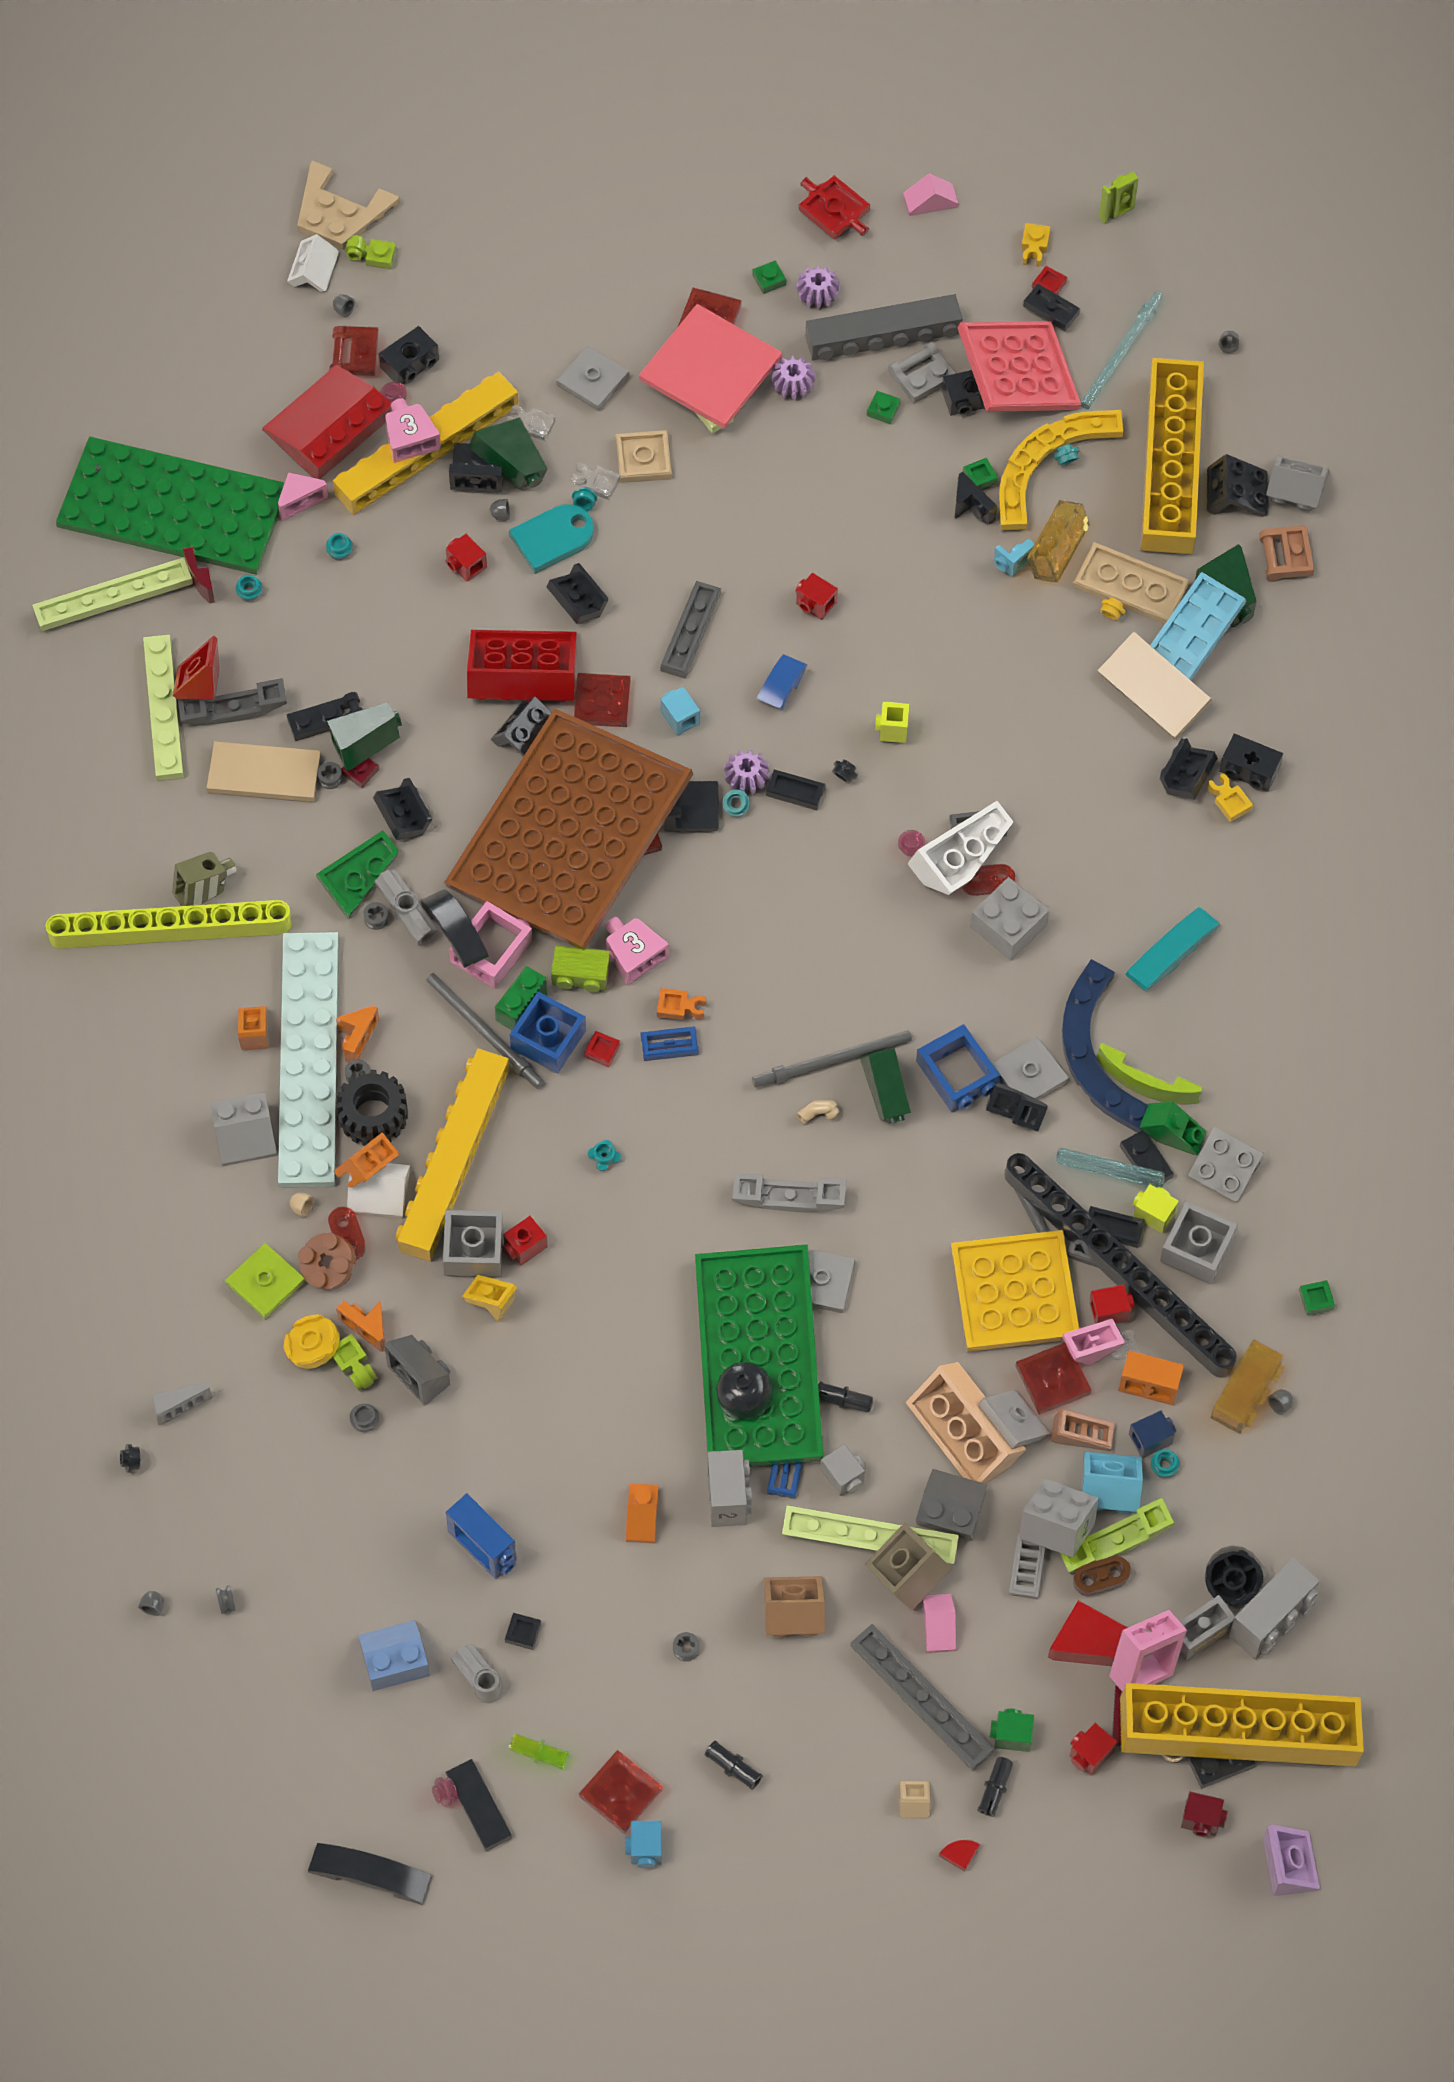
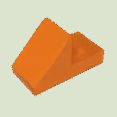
(358, 1027)
(252, 1028)
(368, 1327)
(642, 1513)

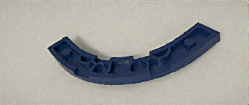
(1080, 1053)

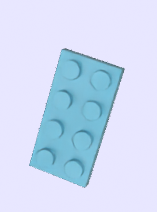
(1197, 624)

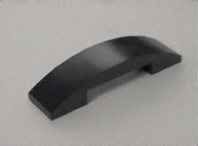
(456, 927)
(370, 1870)

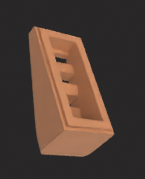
(1069, 1437)

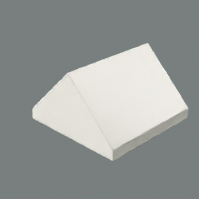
(382, 1193)

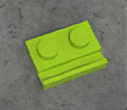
(1118, 197)

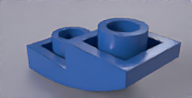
(781, 681)

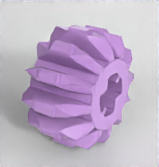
(818, 286)
(793, 377)
(750, 780)

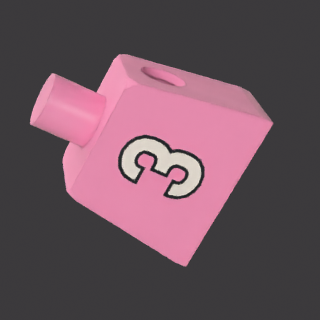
(410, 431)
(634, 948)

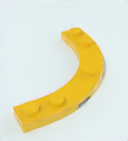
(1037, 447)

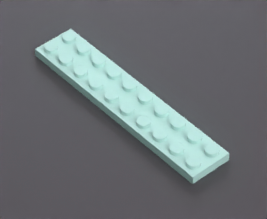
(308, 1060)

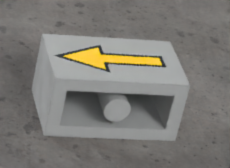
(1205, 1626)

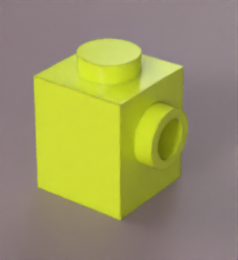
(893, 722)
(1155, 1207)

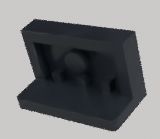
(578, 594)
(1187, 770)
(403, 810)

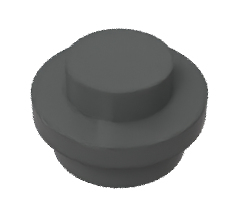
(364, 1417)

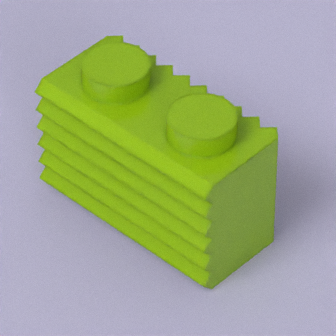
(580, 968)

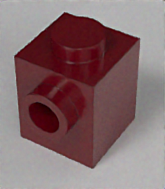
(1203, 1814)

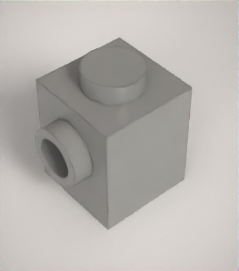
(843, 1470)

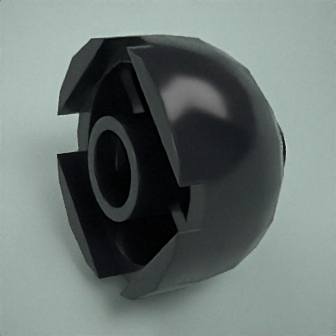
(745, 1391)
(1234, 1575)

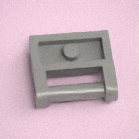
(924, 380)

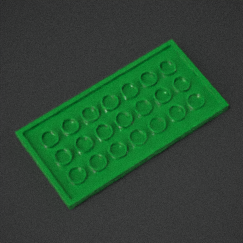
(171, 505)
(761, 1312)

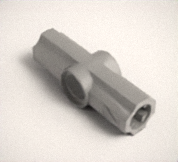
(399, 895)

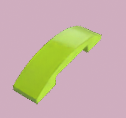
(1144, 1084)
(1122, 1536)

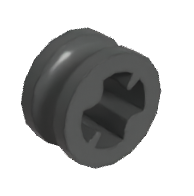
(322, 775)
(377, 923)
(354, 1065)
(225, 1599)
(678, 1651)

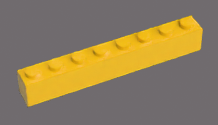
(455, 423)
(453, 1154)

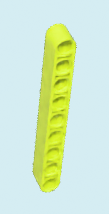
(156, 918)

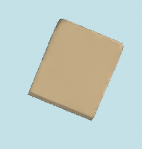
(914, 1799)

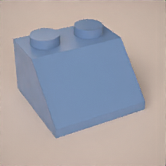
(394, 1655)

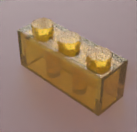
(1058, 541)
(1248, 1387)

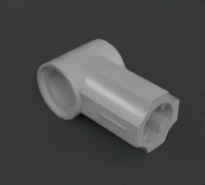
(477, 1672)

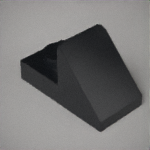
(972, 497)

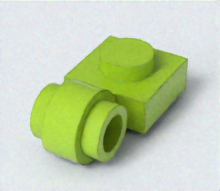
(377, 254)
(350, 1357)

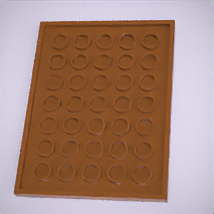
(569, 828)

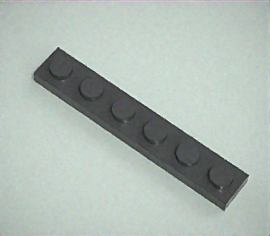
(922, 1697)

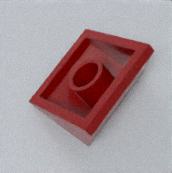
(199, 673)

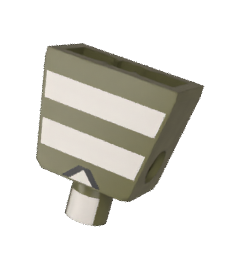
(200, 878)

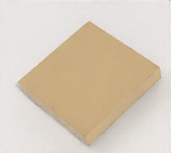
(643, 456)

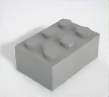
(1274, 1609)

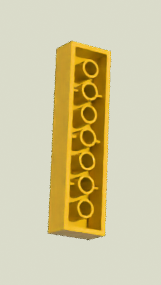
(1172, 456)
(1241, 1724)

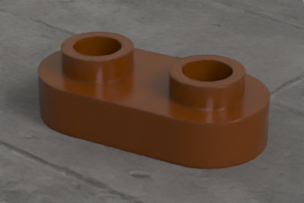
(1100, 1575)

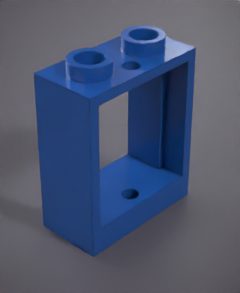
(944, 1046)
(481, 1536)

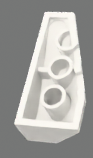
(960, 852)

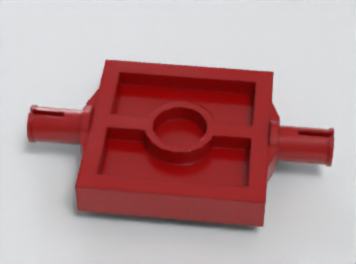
(834, 206)

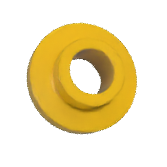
(1112, 608)

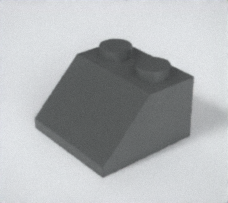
(417, 1368)
(951, 1504)

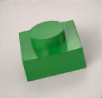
(769, 276)
(883, 407)
(981, 473)
(1316, 1297)

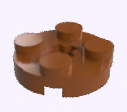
(341, 1266)

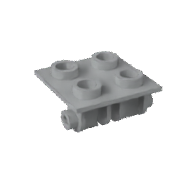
(1225, 1164)

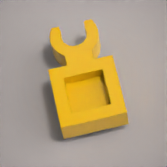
(1034, 242)
(1230, 801)

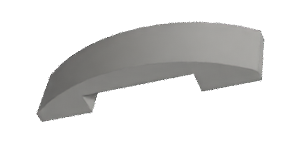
(789, 1195)

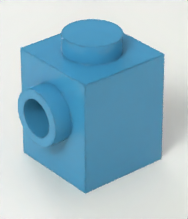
(644, 1843)

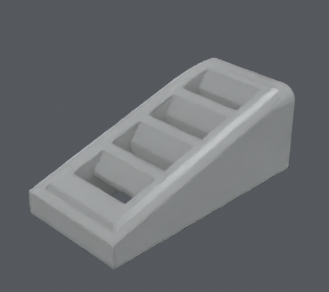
(177, 1401)
(1021, 1590)

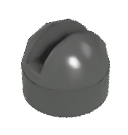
(343, 304)
(1223, 340)
(500, 509)
(1280, 1401)
(151, 1603)

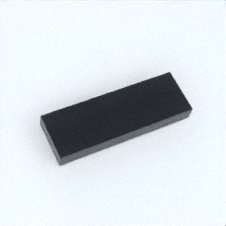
(479, 1805)

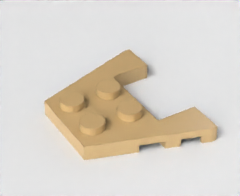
(336, 217)

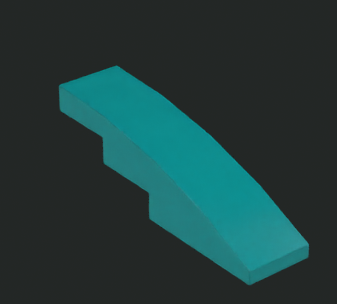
(1172, 949)

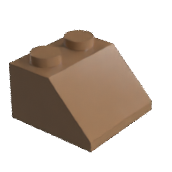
(794, 1606)

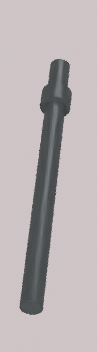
(520, 1065)
(781, 1074)

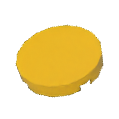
(311, 1341)

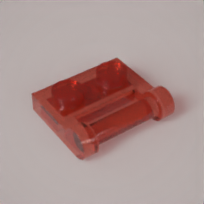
(363, 349)

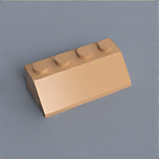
(951, 1415)

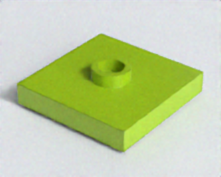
(265, 1281)

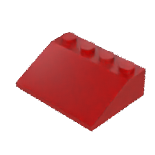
(328, 421)
(521, 665)

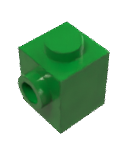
(1012, 1730)

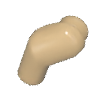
(817, 1107)

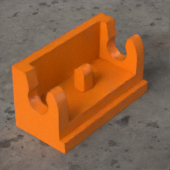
(368, 1160)
(1150, 1377)

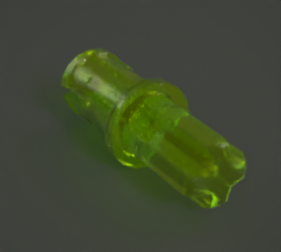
(538, 1751)

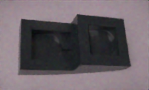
(1016, 1105)

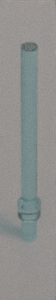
(1145, 315)

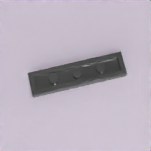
(690, 629)

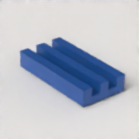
(673, 1052)
(782, 1491)

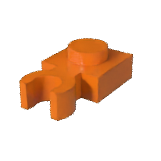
(675, 1004)

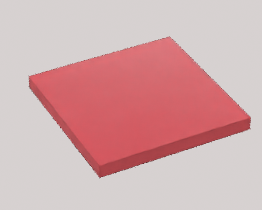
(710, 366)
(1019, 366)

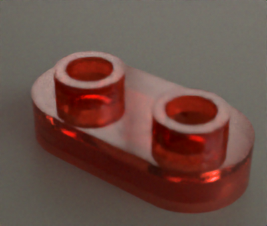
(988, 879)
(351, 1232)

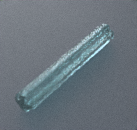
(1110, 1167)

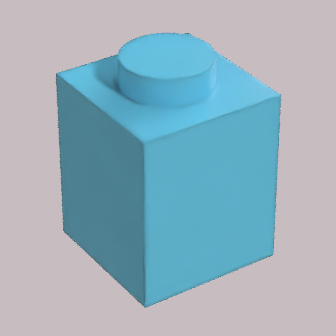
(680, 710)

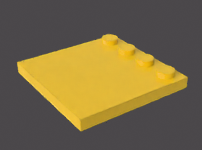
(1014, 1290)

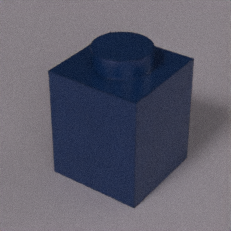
(1152, 1433)

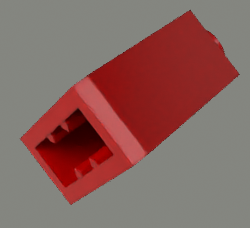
(1087, 1638)

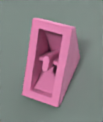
(930, 195)
(300, 494)
(1093, 1342)
(939, 1623)

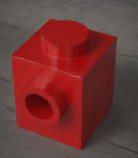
(465, 557)
(816, 596)
(524, 1241)
(1111, 1304)
(1091, 1748)

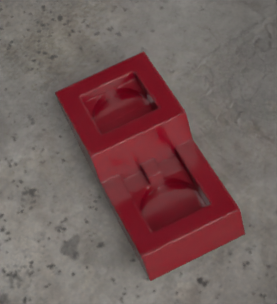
(200, 576)

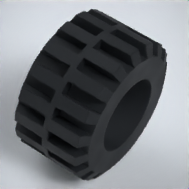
(367, 1088)

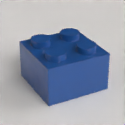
(547, 1032)

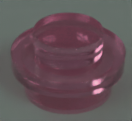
(393, 391)
(910, 842)
(444, 1791)

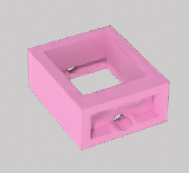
(484, 970)
(1165, 1643)

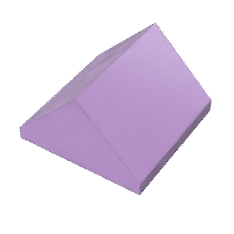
(1290, 1860)

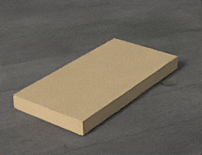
(1132, 582)
(1154, 685)
(263, 771)

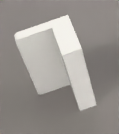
(313, 263)

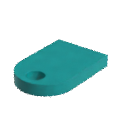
(552, 536)

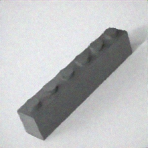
(883, 327)

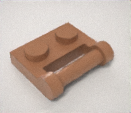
(1295, 552)

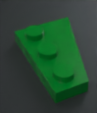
(355, 873)

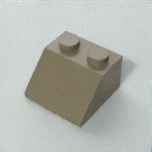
(908, 1566)

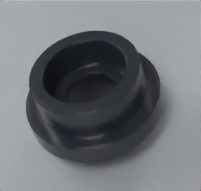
(845, 770)
(130, 1458)

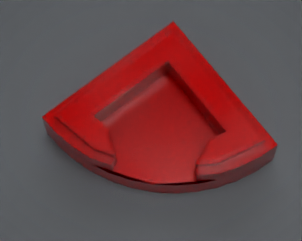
(960, 1853)

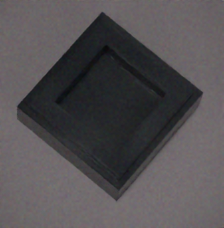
(523, 1631)

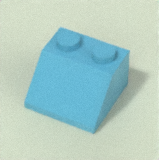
(1113, 1480)

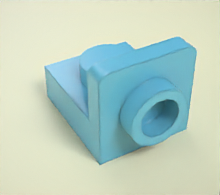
(1015, 560)

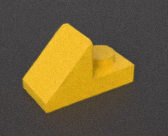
(490, 1294)

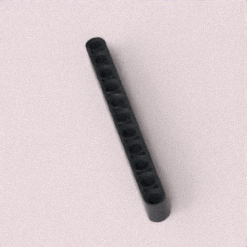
(1116, 1251)

